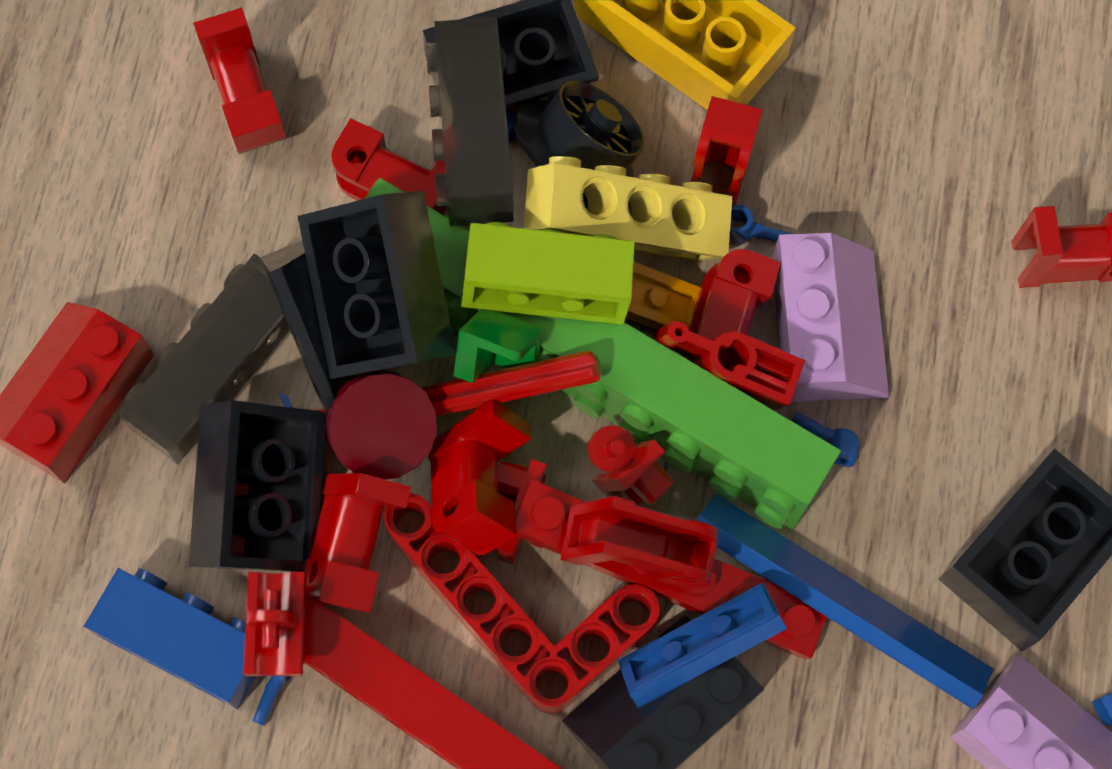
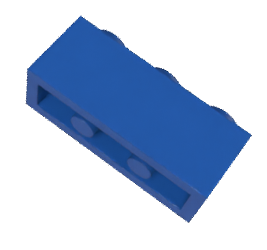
(173, 634)

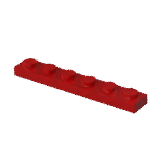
(544, 520)

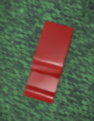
(756, 367)

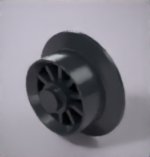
(580, 125)

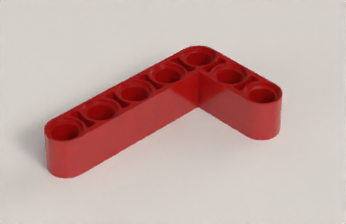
(509, 617)

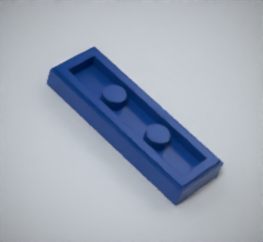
(701, 645)

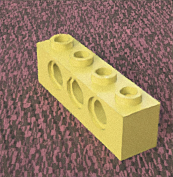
(700, 216)

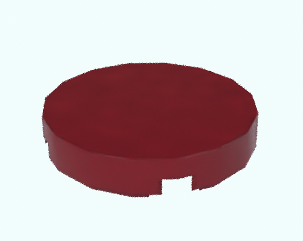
(381, 424)

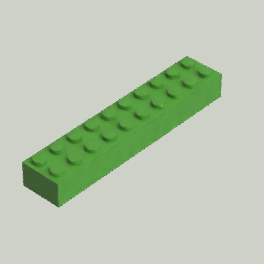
(666, 398)

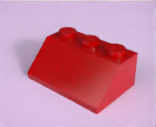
(70, 388)

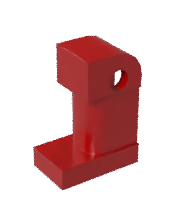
(236, 69)
(727, 140)
(362, 159)
(1064, 251)
(731, 295)
(466, 474)
(617, 530)
(347, 538)

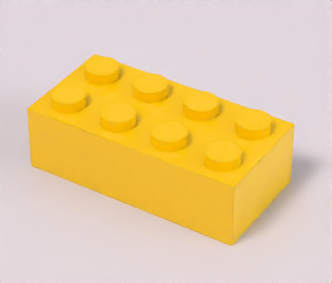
(697, 44)

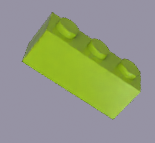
(548, 273)

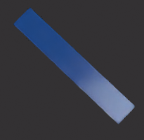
(847, 603)

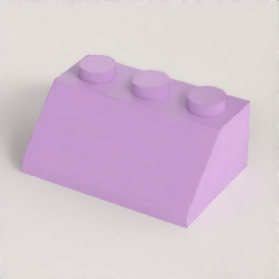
(830, 316)
(1032, 725)

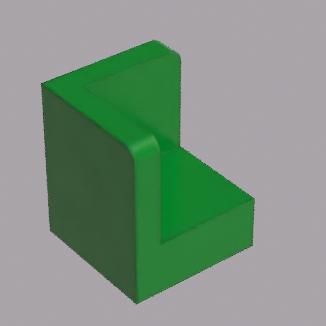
(497, 340)

